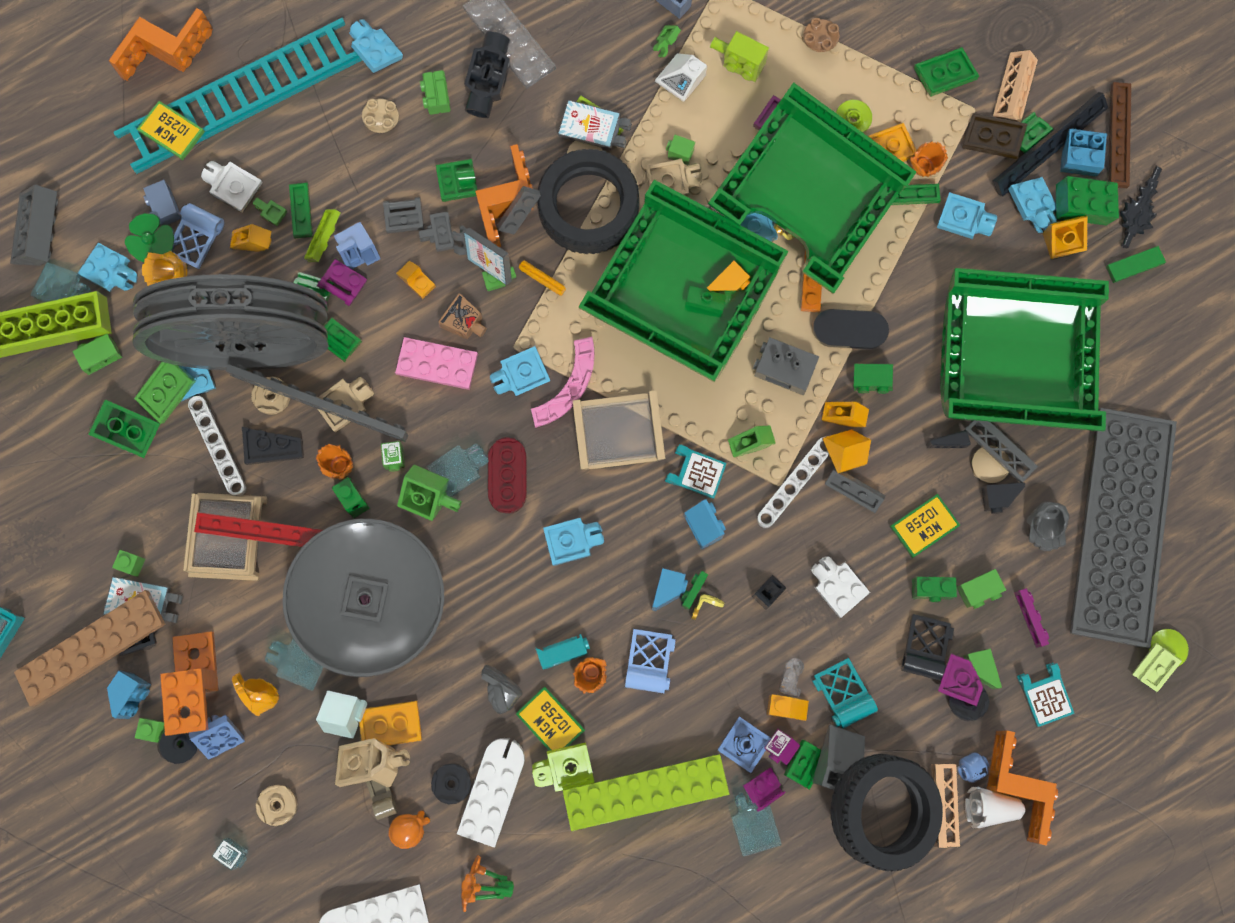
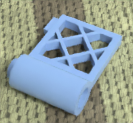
(199, 221)
(646, 677)

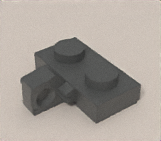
(438, 232)

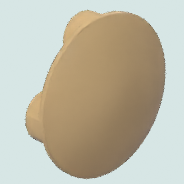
(380, 115)
(987, 468)

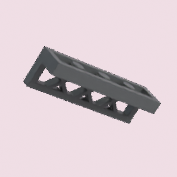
(1004, 444)

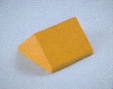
(1066, 237)
(848, 450)

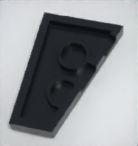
(269, 447)

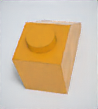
(251, 238)
(731, 279)
(845, 413)
(787, 707)

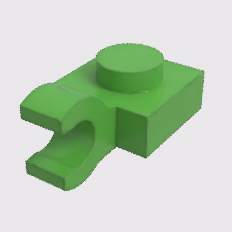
(665, 38)
(271, 212)
(493, 283)

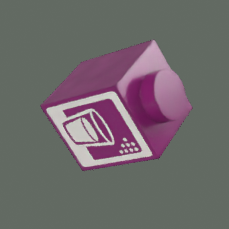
(781, 747)

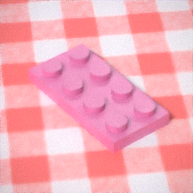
(436, 363)

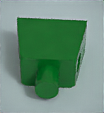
(350, 497)

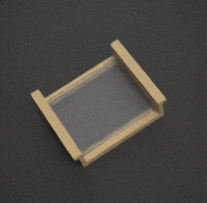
(619, 430)
(222, 555)

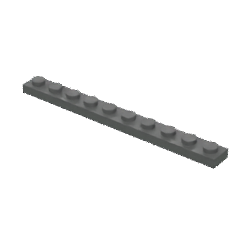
(310, 399)

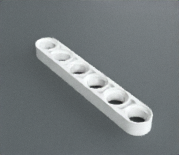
(214, 447)
(793, 480)

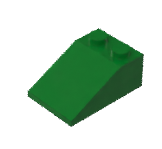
(123, 428)

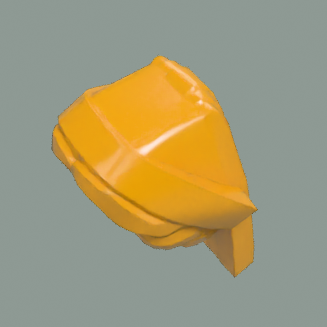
(163, 267)
(255, 694)

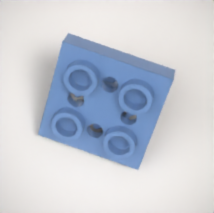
(218, 738)
(730, 747)

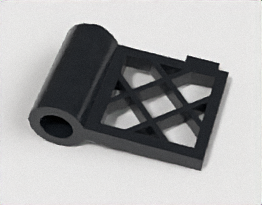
(926, 663)

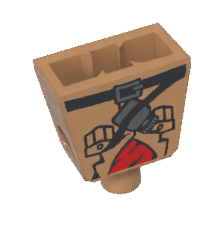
(462, 319)

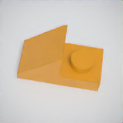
(416, 279)

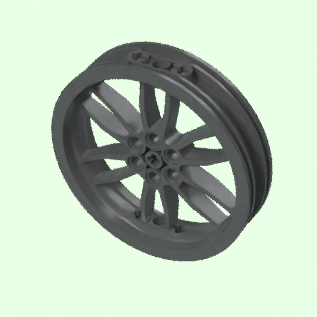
(189, 334)

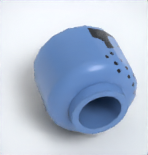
(973, 767)

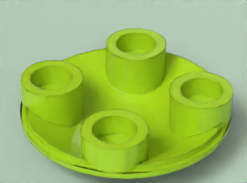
(1172, 641)

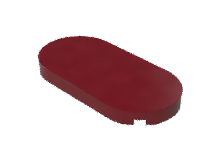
(507, 475)

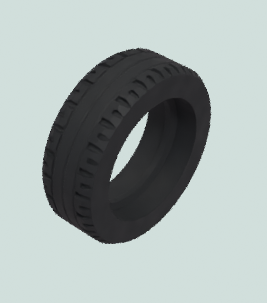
(588, 163)
(923, 823)

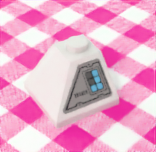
(682, 75)

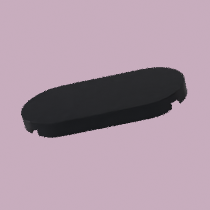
(850, 329)

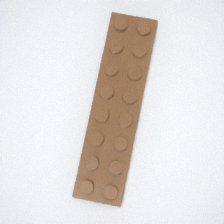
(89, 648)

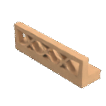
(1020, 85)
(937, 774)

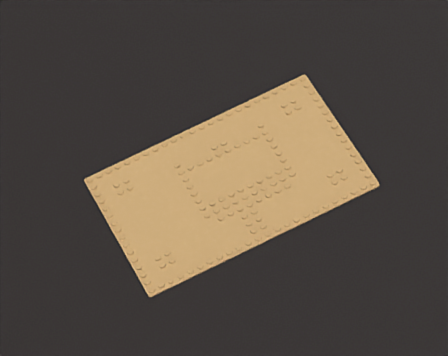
(721, 122)

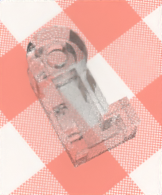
(790, 678)

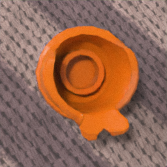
(407, 830)

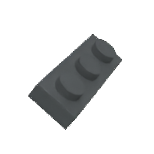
(518, 210)
(855, 490)

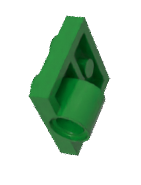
(456, 180)

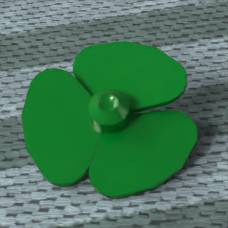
(150, 242)

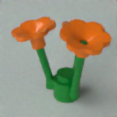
(469, 887)

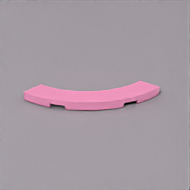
(574, 387)

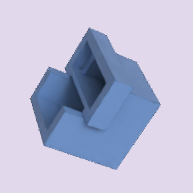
(356, 246)

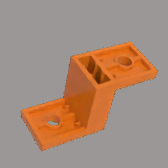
(172, 50)
(497, 199)
(189, 683)
(1040, 792)

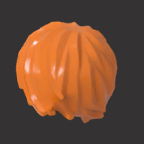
(929, 159)
(334, 461)
(590, 675)

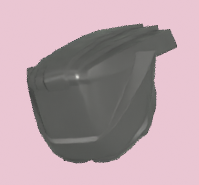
(1048, 526)
(501, 689)

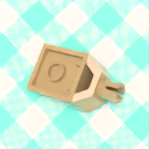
(368, 762)

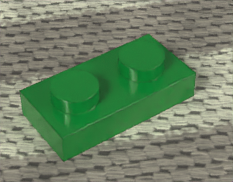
(697, 583)

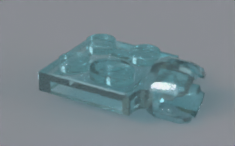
(58, 284)
(460, 467)
(294, 664)
(754, 829)

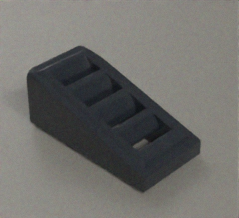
(954, 440)

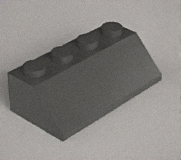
(34, 226)

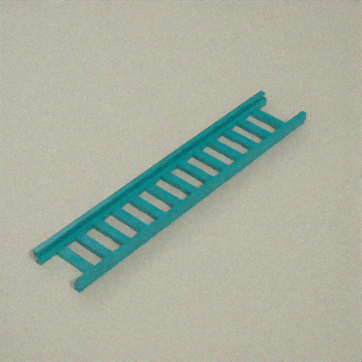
(263, 101)

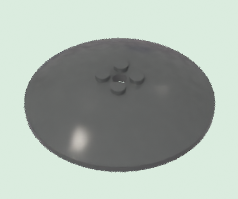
(356, 561)

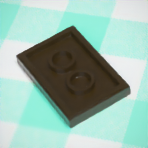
(995, 136)

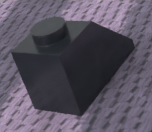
(1000, 496)

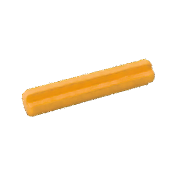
(542, 278)

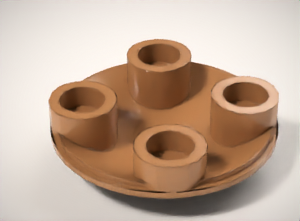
(821, 35)

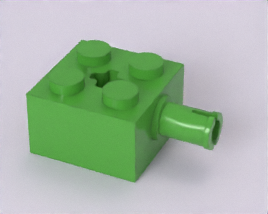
(425, 493)

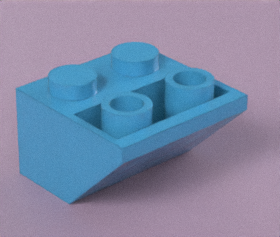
(1083, 152)
(704, 523)
(126, 693)

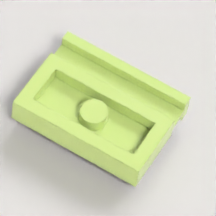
(1156, 667)

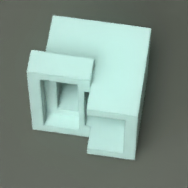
(340, 714)

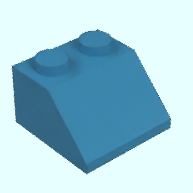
(669, 588)

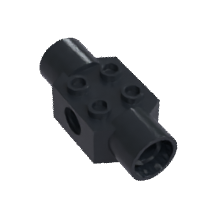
(487, 74)

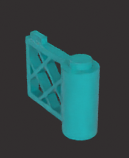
(853, 708)

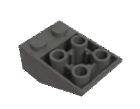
(838, 753)

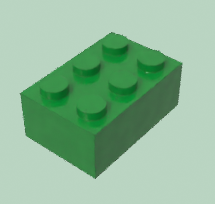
(1087, 197)

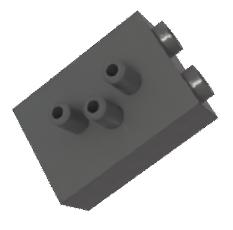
(785, 366)

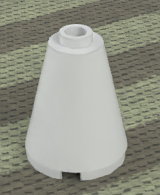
(991, 808)

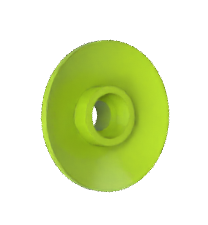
(857, 110)

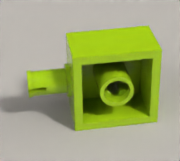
(742, 55)

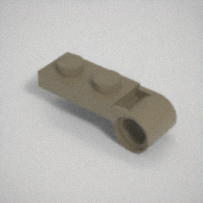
(382, 799)

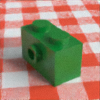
(873, 378)
(934, 588)

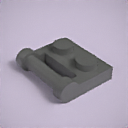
(403, 220)

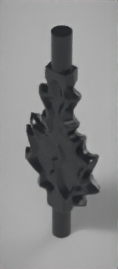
(1139, 213)

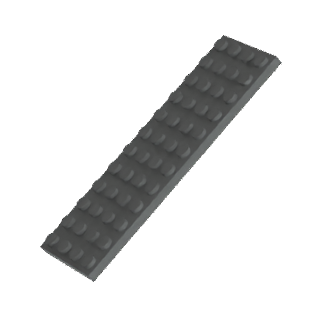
(1123, 529)

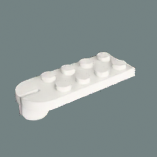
(492, 792)
(394, 907)

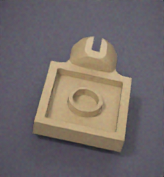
(676, 175)
(350, 394)

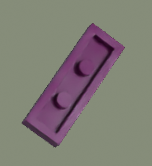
(1032, 617)

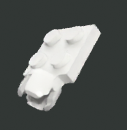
(231, 184)
(838, 585)

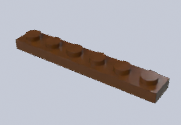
(1120, 134)

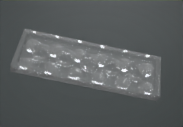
(525, 54)

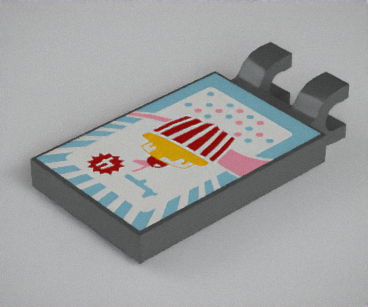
(593, 125)
(483, 254)
(124, 589)

